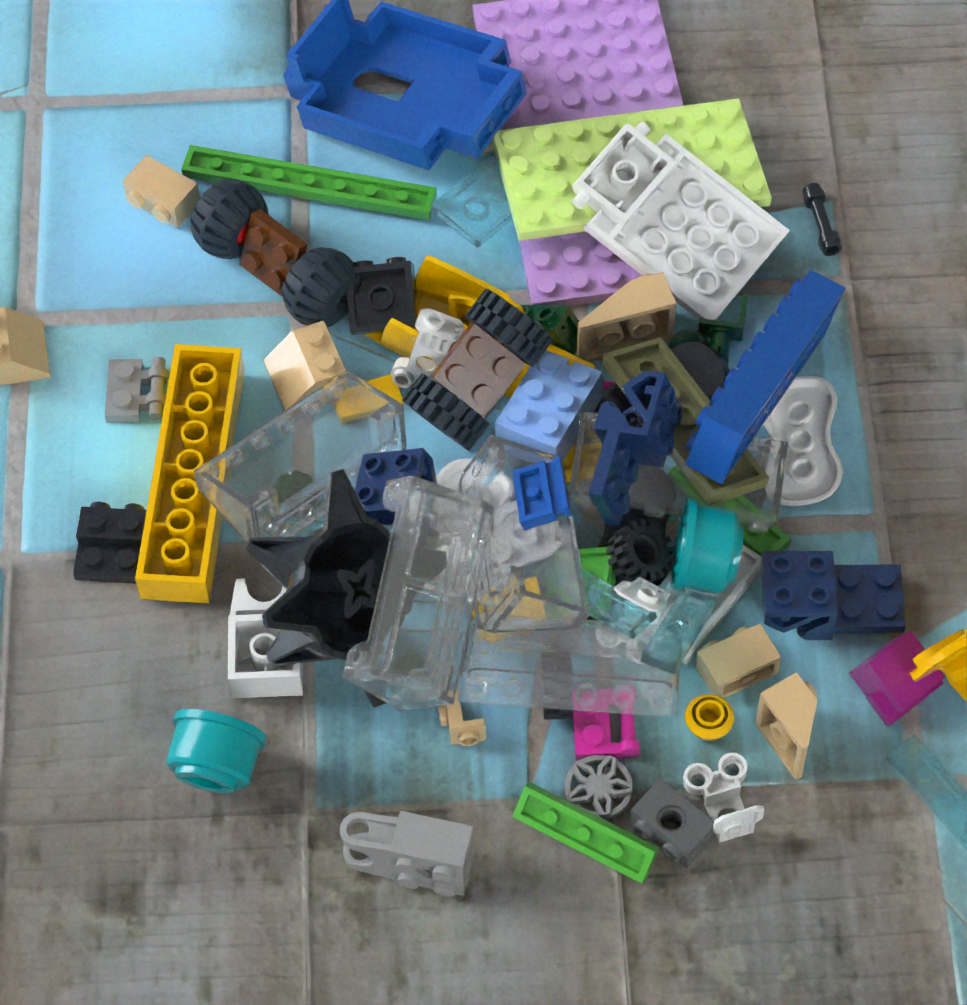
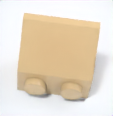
(22, 348)
(303, 363)
(786, 720)

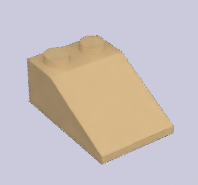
(632, 315)

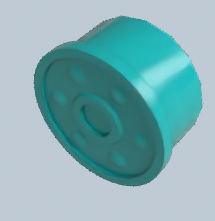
(706, 548)
(213, 750)

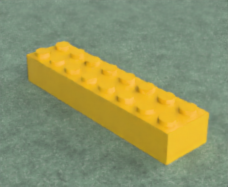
(196, 426)

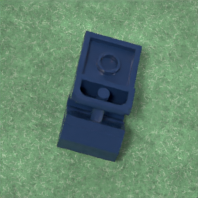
(625, 447)
(384, 466)
(825, 598)

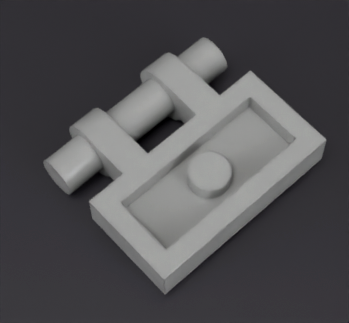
(124, 390)

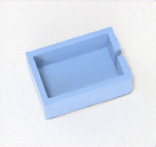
(549, 405)

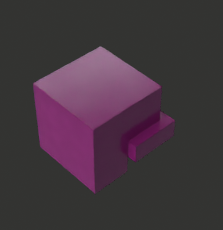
(888, 679)

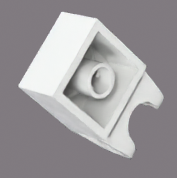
(248, 643)

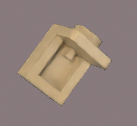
(461, 732)

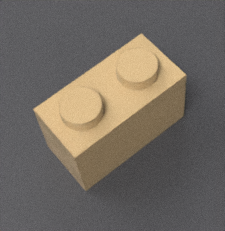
(161, 191)
(738, 661)

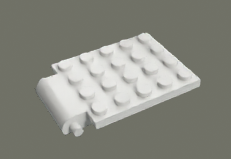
(677, 218)

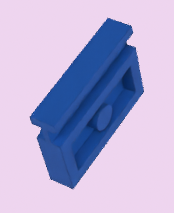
(541, 493)

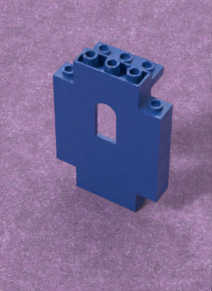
(456, 94)

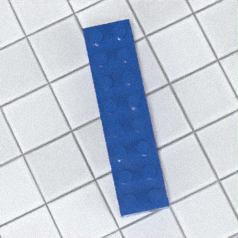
(762, 376)

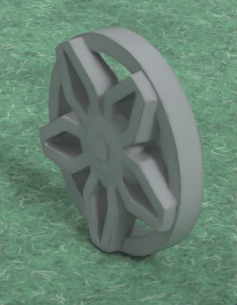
(599, 786)

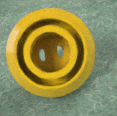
(709, 717)

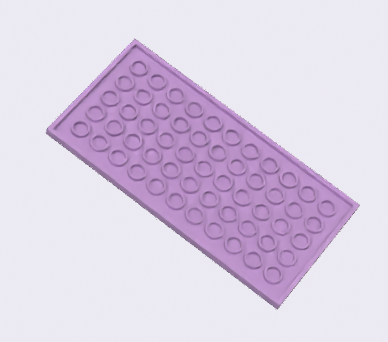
(581, 65)

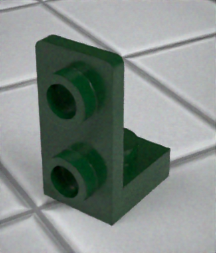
(557, 322)

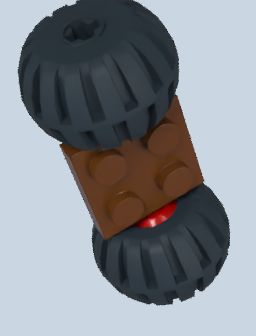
(236, 223)

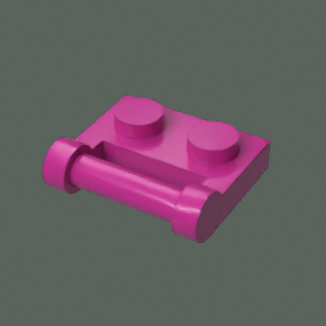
(593, 735)

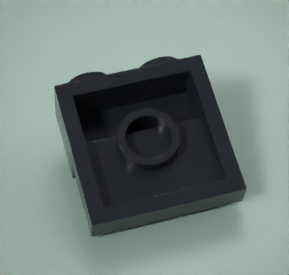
(384, 294)
(109, 542)

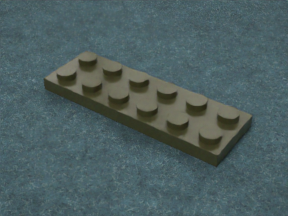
(657, 357)

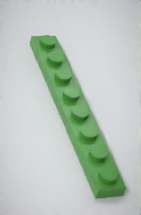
(311, 182)

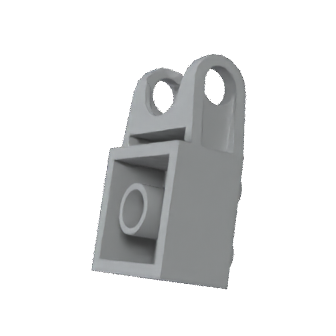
(412, 850)

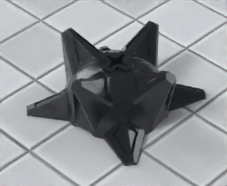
(327, 579)

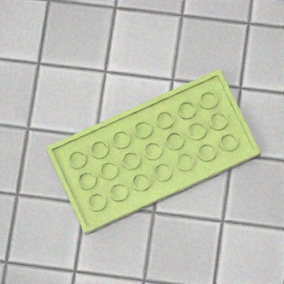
(547, 159)

